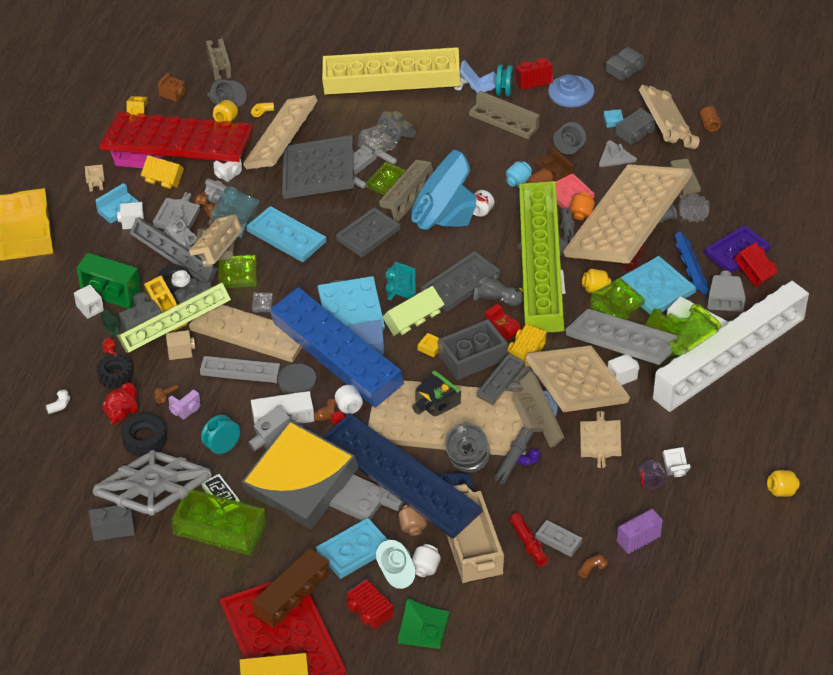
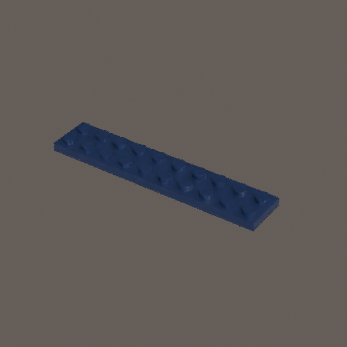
(405, 477)

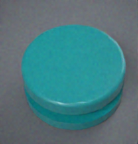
(504, 79)
(220, 434)

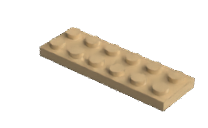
(280, 132)
(246, 331)

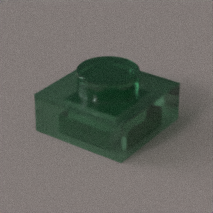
(110, 322)

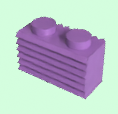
(639, 531)

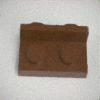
(556, 164)

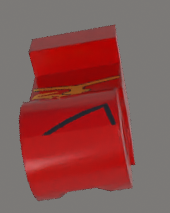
(502, 322)

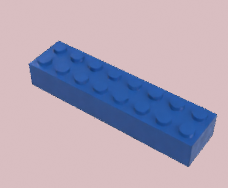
(337, 347)

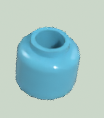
(518, 174)

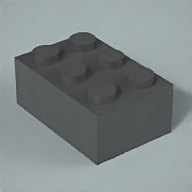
(472, 349)

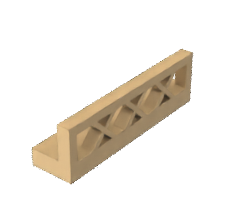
(217, 238)

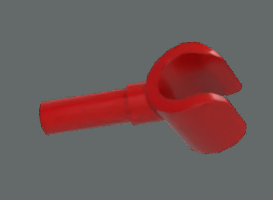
(108, 346)
(336, 417)

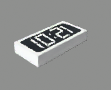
(218, 487)

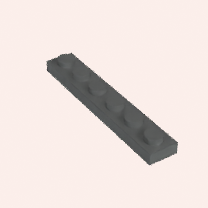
(171, 250)

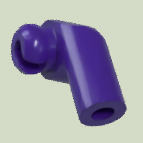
(529, 459)

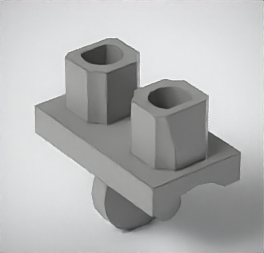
(214, 190)
(180, 232)

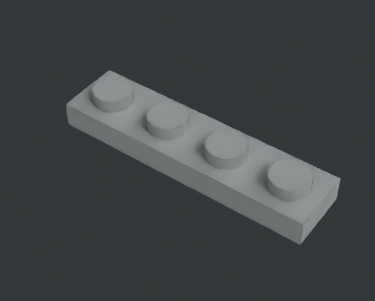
(240, 369)

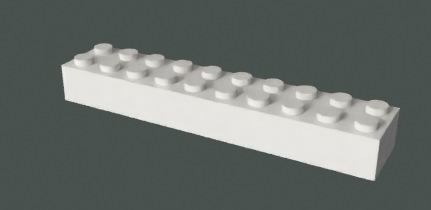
(730, 346)

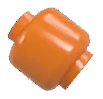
(582, 205)

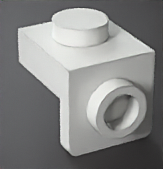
(227, 170)
(676, 462)

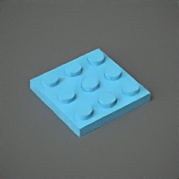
(658, 284)
(352, 300)

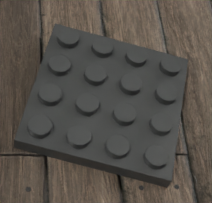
(318, 167)

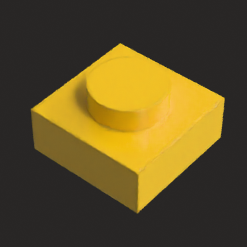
(429, 345)

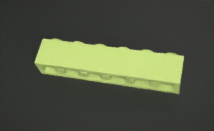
(174, 317)

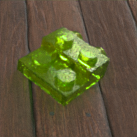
(616, 299)

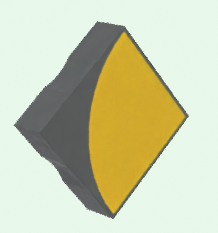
(300, 474)

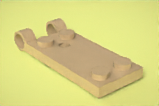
(668, 116)

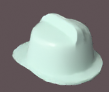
(396, 563)

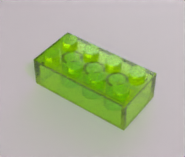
(219, 522)

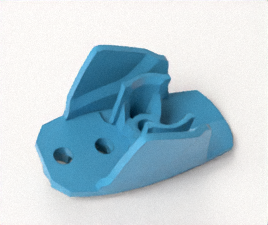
(444, 196)

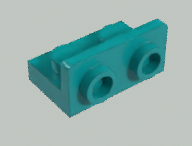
(400, 281)

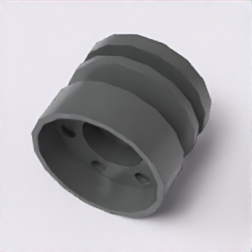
(464, 438)

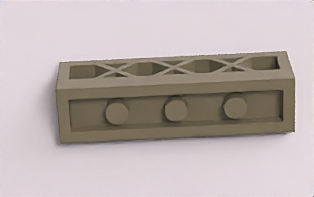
(507, 112)
(406, 185)

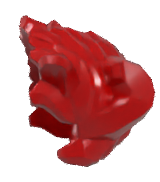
(121, 402)

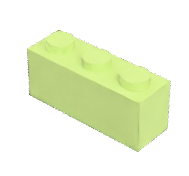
(413, 311)

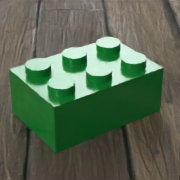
(110, 279)

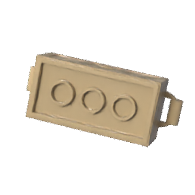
(477, 546)

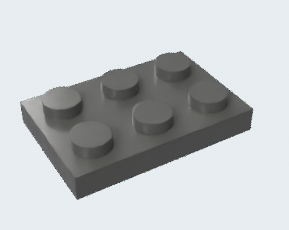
(368, 232)

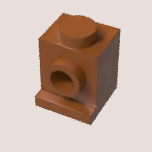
(171, 88)

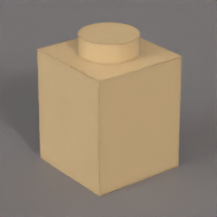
(179, 345)

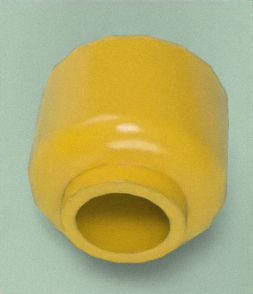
(225, 111)
(595, 280)
(783, 483)

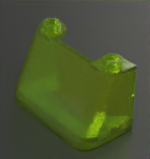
(690, 330)

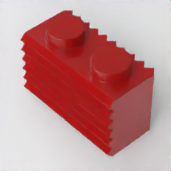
(534, 73)
(756, 264)
(369, 604)

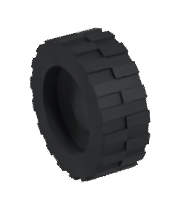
(143, 422)

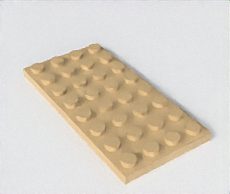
(628, 213)
(402, 426)

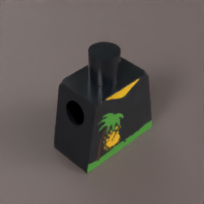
(436, 395)

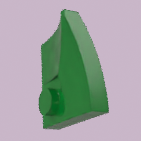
(423, 625)

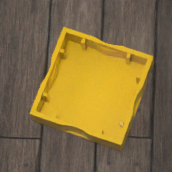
(24, 225)

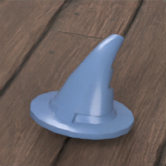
(571, 90)

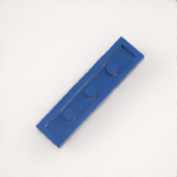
(689, 259)

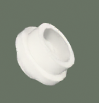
(180, 278)

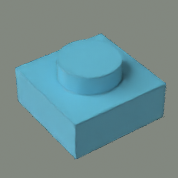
(612, 117)

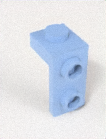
(478, 84)

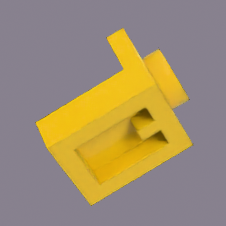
(136, 104)

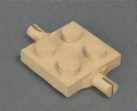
(600, 439)

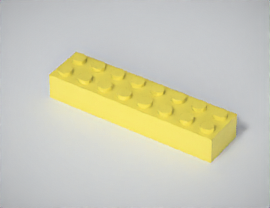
(391, 71)

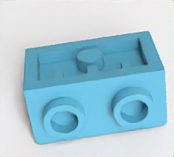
(109, 203)

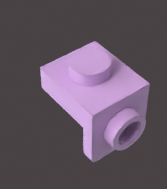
(186, 406)

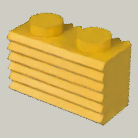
(162, 172)
(527, 341)

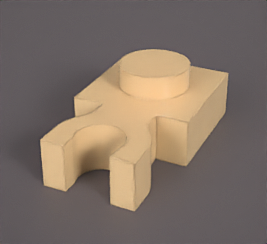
(94, 176)

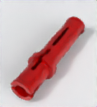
(532, 545)

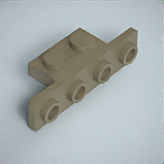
(536, 410)

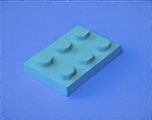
(352, 548)

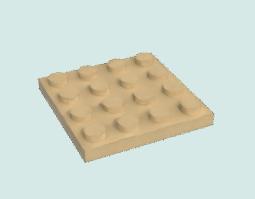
(577, 378)

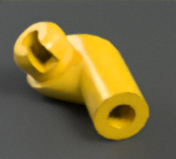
(260, 108)

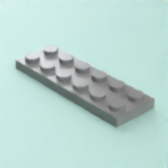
(622, 336)

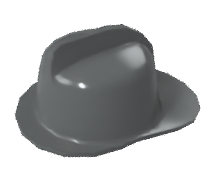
(227, 90)
(569, 138)

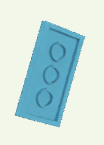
(286, 234)

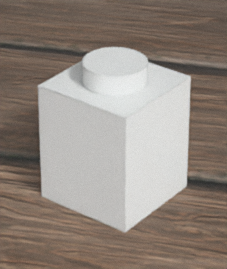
(128, 213)
(88, 301)
(624, 368)

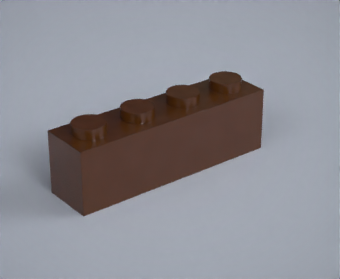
(291, 587)

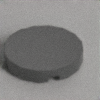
(297, 379)

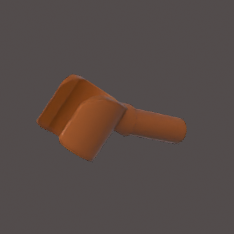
(161, 394)

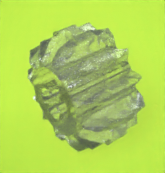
(694, 207)

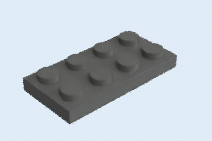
(461, 279)

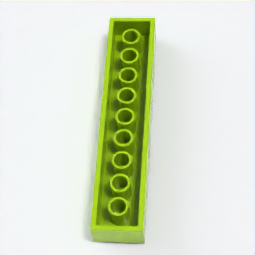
(541, 256)

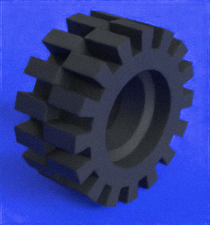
(114, 363)

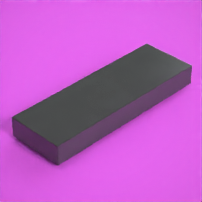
(500, 379)

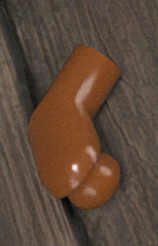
(201, 199)

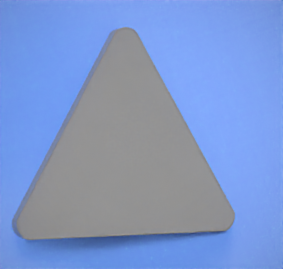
(615, 155)

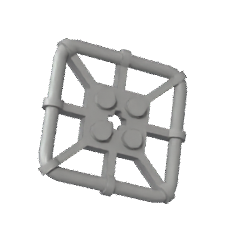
(152, 481)

